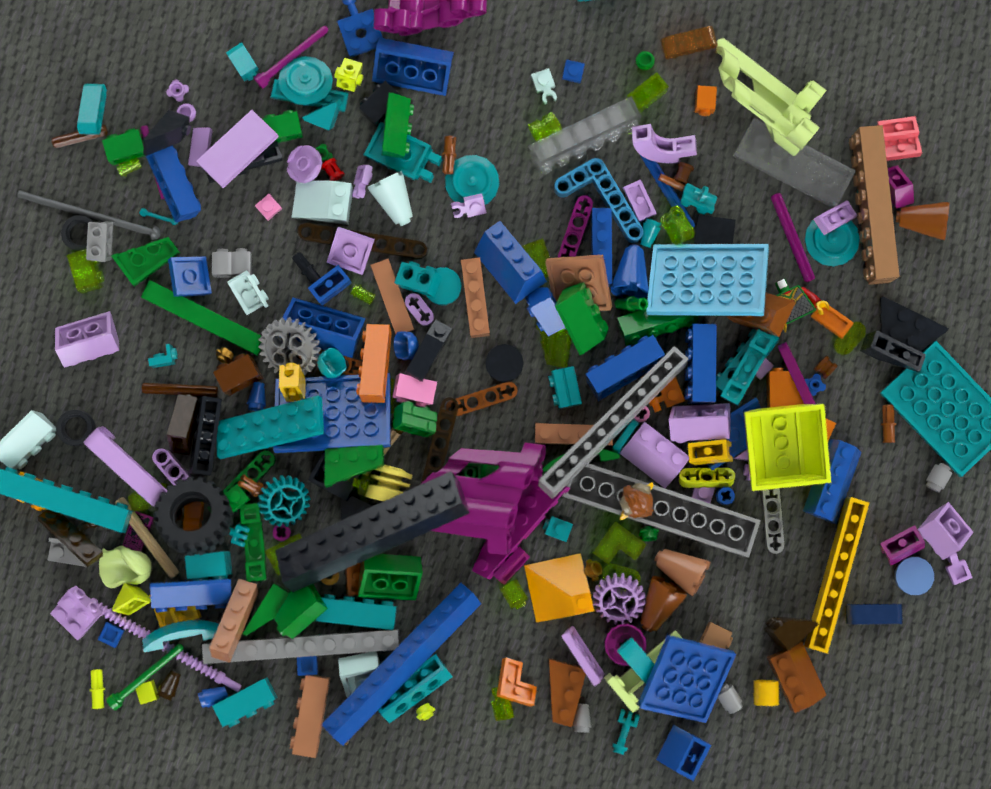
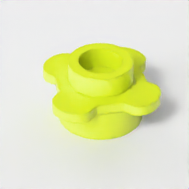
(425, 712)

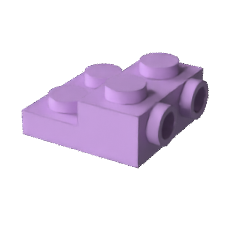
(76, 612)

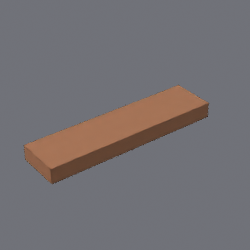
(392, 296)

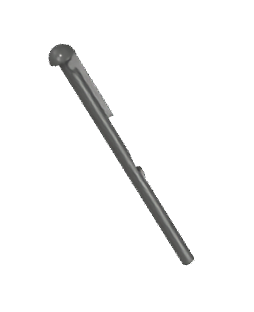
(155, 233)

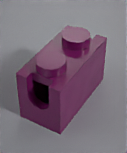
(902, 545)

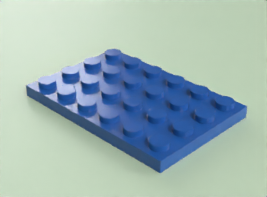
(345, 417)

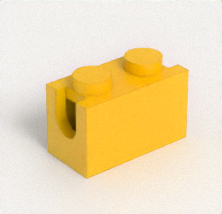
(292, 382)
(710, 452)

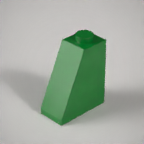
(299, 611)

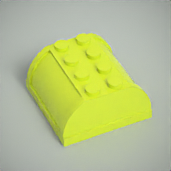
(787, 446)

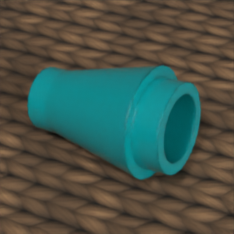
(650, 231)

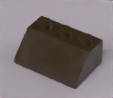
(789, 631)

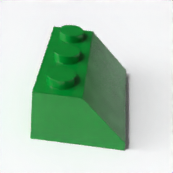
(397, 126)
(581, 317)
(390, 577)

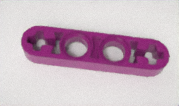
(576, 231)
(796, 374)

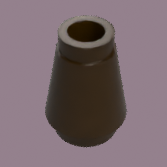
(169, 686)

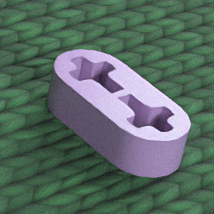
(415, 312)

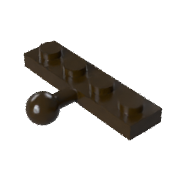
(71, 536)

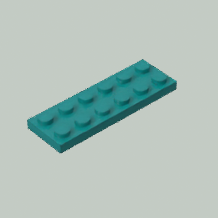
(270, 427)

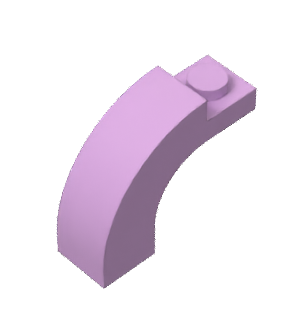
(662, 149)

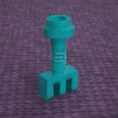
(236, 533)
(627, 722)

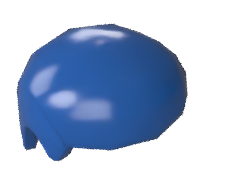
(405, 345)

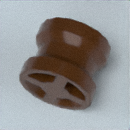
(825, 367)

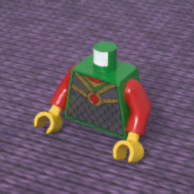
(805, 301)

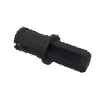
(306, 268)

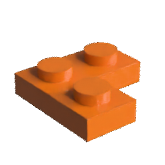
(510, 685)

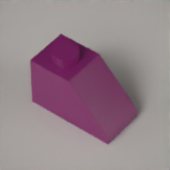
(900, 187)

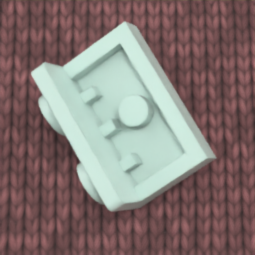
(247, 293)

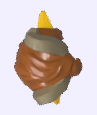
(637, 501)

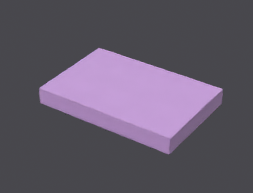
(583, 655)

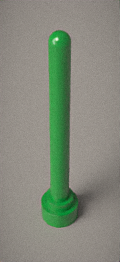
(116, 700)

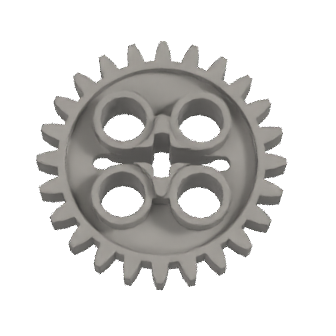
(273, 346)

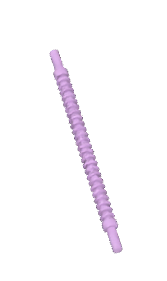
(218, 676)

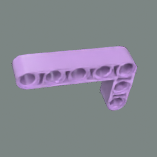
(102, 444)

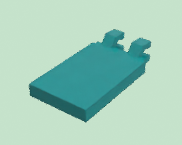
(412, 164)

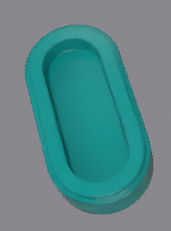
(625, 436)

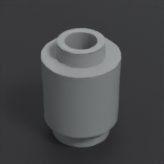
(938, 477)
(730, 699)

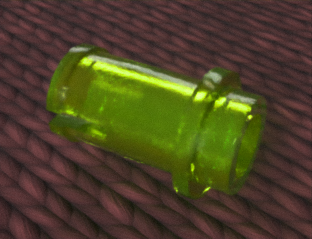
(128, 167)
(362, 294)

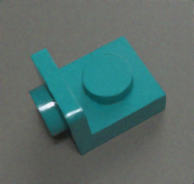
(162, 360)
(557, 528)

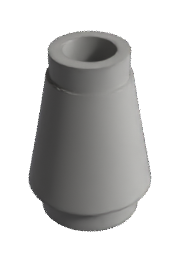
(582, 719)

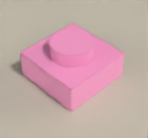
(268, 207)

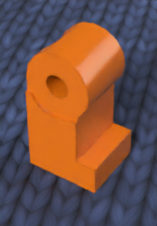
(193, 516)

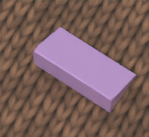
(199, 145)

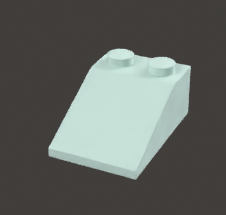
(323, 201)

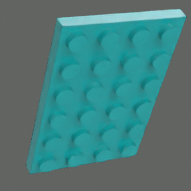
(944, 408)

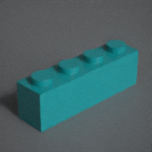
(359, 613)

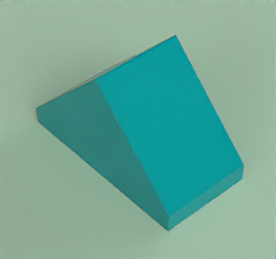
(325, 116)

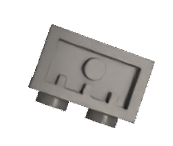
(99, 241)
(62, 554)

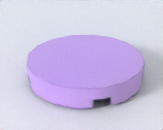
(304, 164)

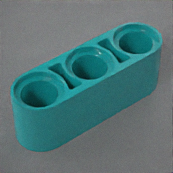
(92, 109)

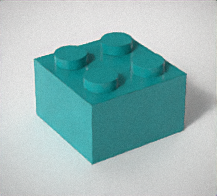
(212, 565)

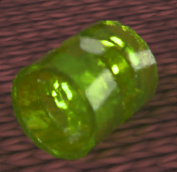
(544, 128)

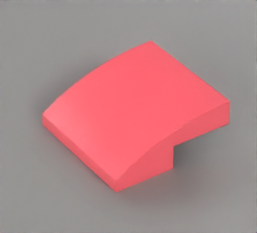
(901, 138)

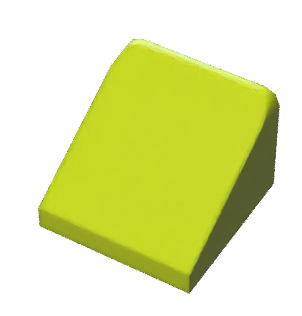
(147, 692)

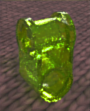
(678, 226)

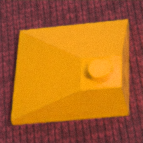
(558, 588)

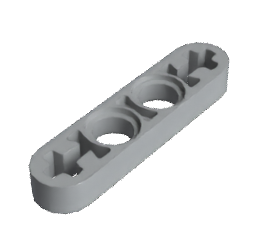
(768, 516)

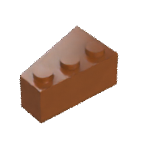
(565, 690)

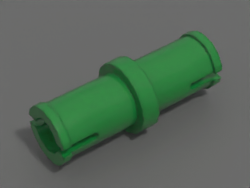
(631, 303)

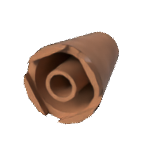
(682, 569)

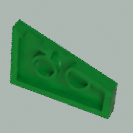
(145, 260)
(351, 461)

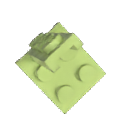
(630, 681)

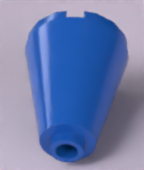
(631, 274)

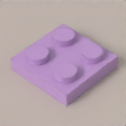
(350, 250)

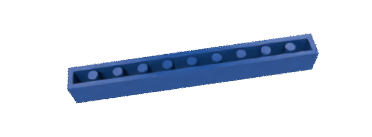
(401, 664)

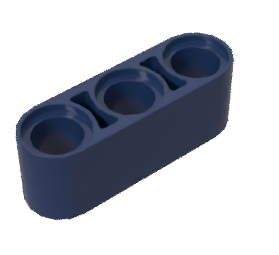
(874, 614)

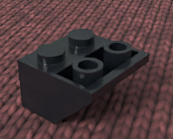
(340, 489)

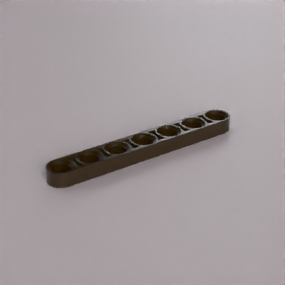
(389, 249)
(440, 433)

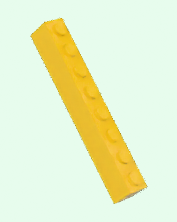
(837, 573)

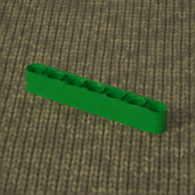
(202, 317)

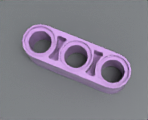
(168, 465)

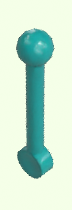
(143, 212)

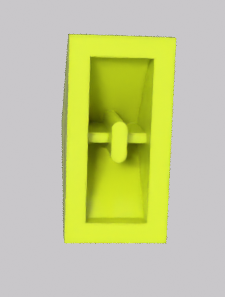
(130, 600)

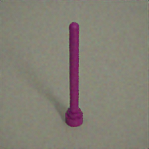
(263, 78)

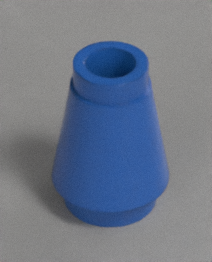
(257, 397)
(211, 696)

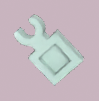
(544, 83)

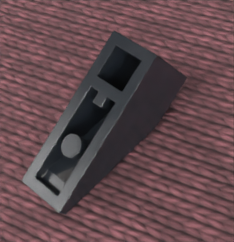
(167, 132)
(429, 350)
(892, 351)

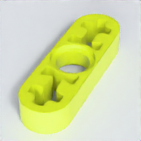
(693, 472)

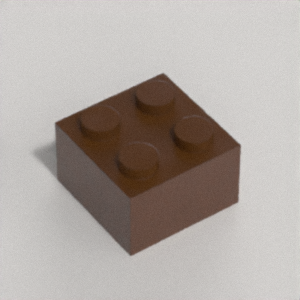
(237, 374)

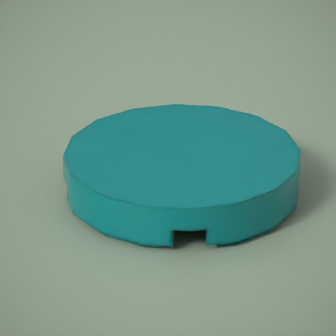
(448, 289)

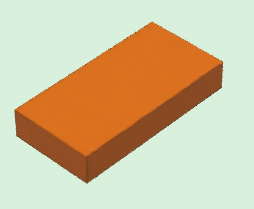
(833, 321)

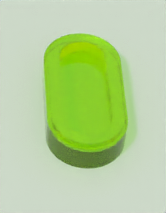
(850, 340)

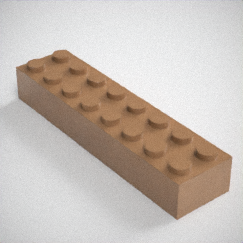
(874, 205)

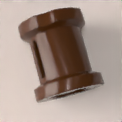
(683, 172)

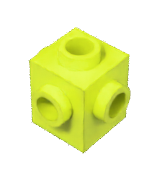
(349, 75)

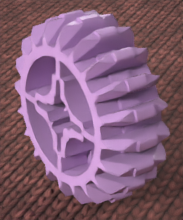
(606, 607)

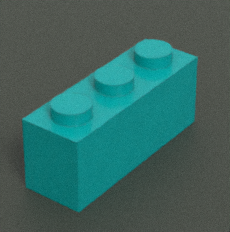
(245, 703)

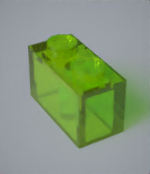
(649, 92)
(85, 272)

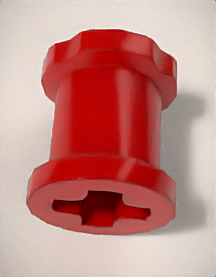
(332, 170)

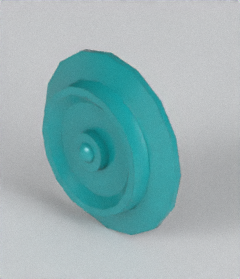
(305, 80)
(472, 177)
(834, 247)

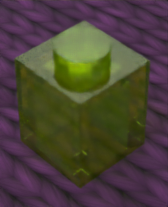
(514, 594)

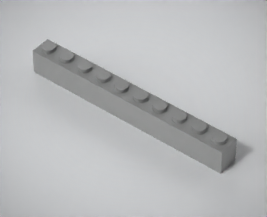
(613, 422)
(310, 645)

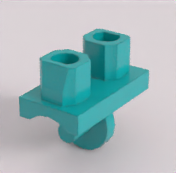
(698, 198)

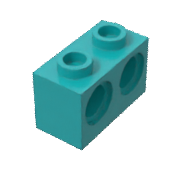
(417, 281)

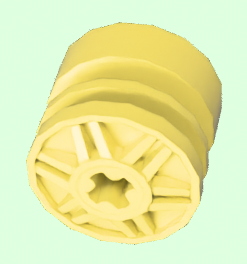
(388, 483)

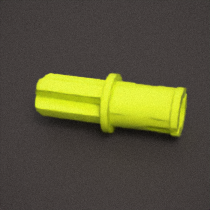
(97, 689)

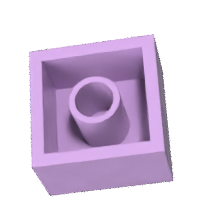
(945, 531)

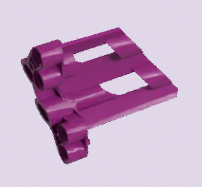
(414, 16)
(495, 497)

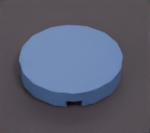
(914, 575)

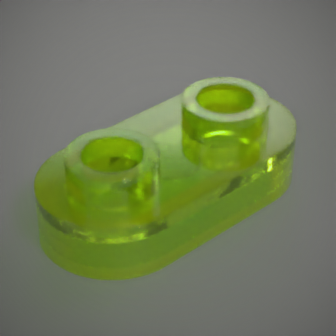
(619, 570)

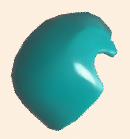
(331, 363)

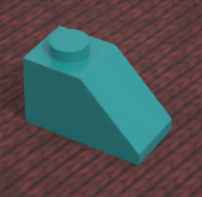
(242, 62)

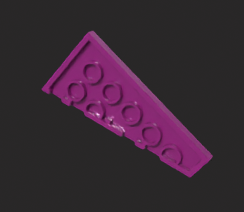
(531, 511)

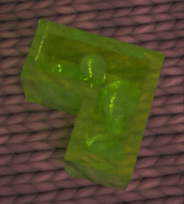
(618, 539)

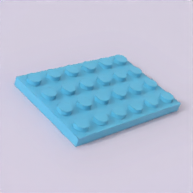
(708, 279)

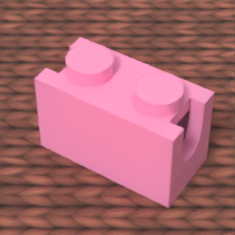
(413, 390)

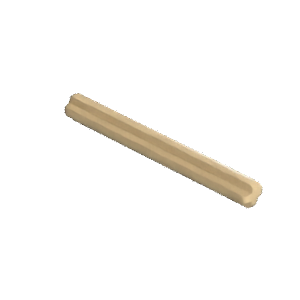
(150, 542)

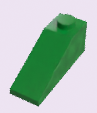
(268, 609)

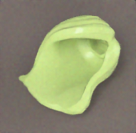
(123, 566)

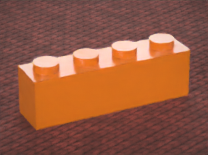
(375, 363)

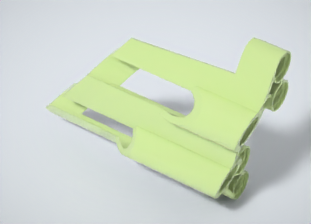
(779, 107)

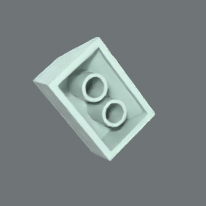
(26, 440)

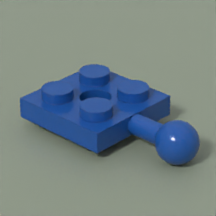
(350, 25)

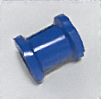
(731, 495)

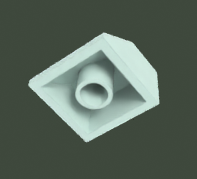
(356, 669)

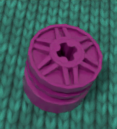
(618, 635)

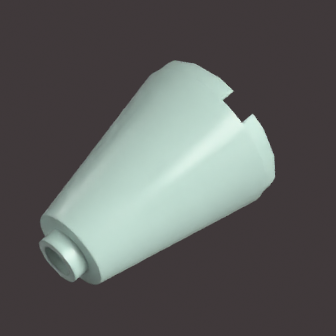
(393, 198)

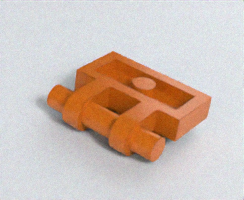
(670, 394)

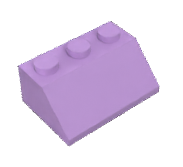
(86, 339)
(699, 422)
(654, 455)

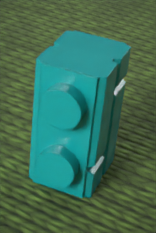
(565, 388)

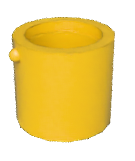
(766, 692)

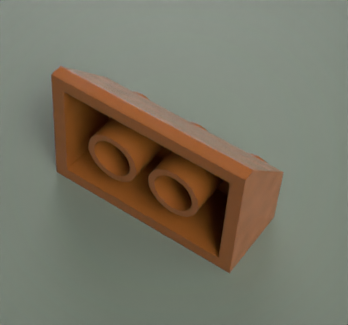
(775, 316)
(797, 677)

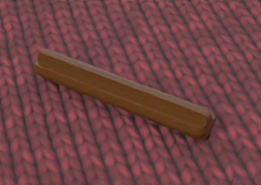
(175, 389)

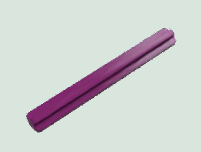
(792, 237)

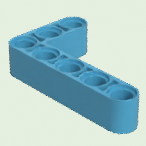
(613, 191)

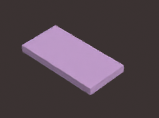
(237, 148)

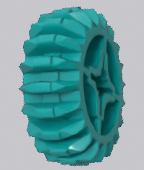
(276, 503)

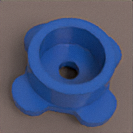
(819, 385)

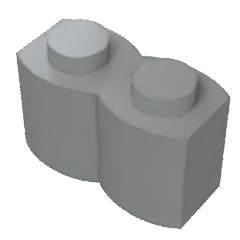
(231, 264)

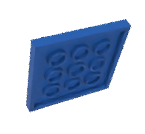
(686, 679)

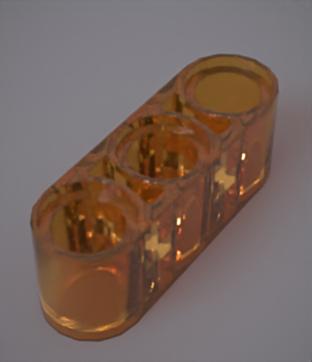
(689, 42)

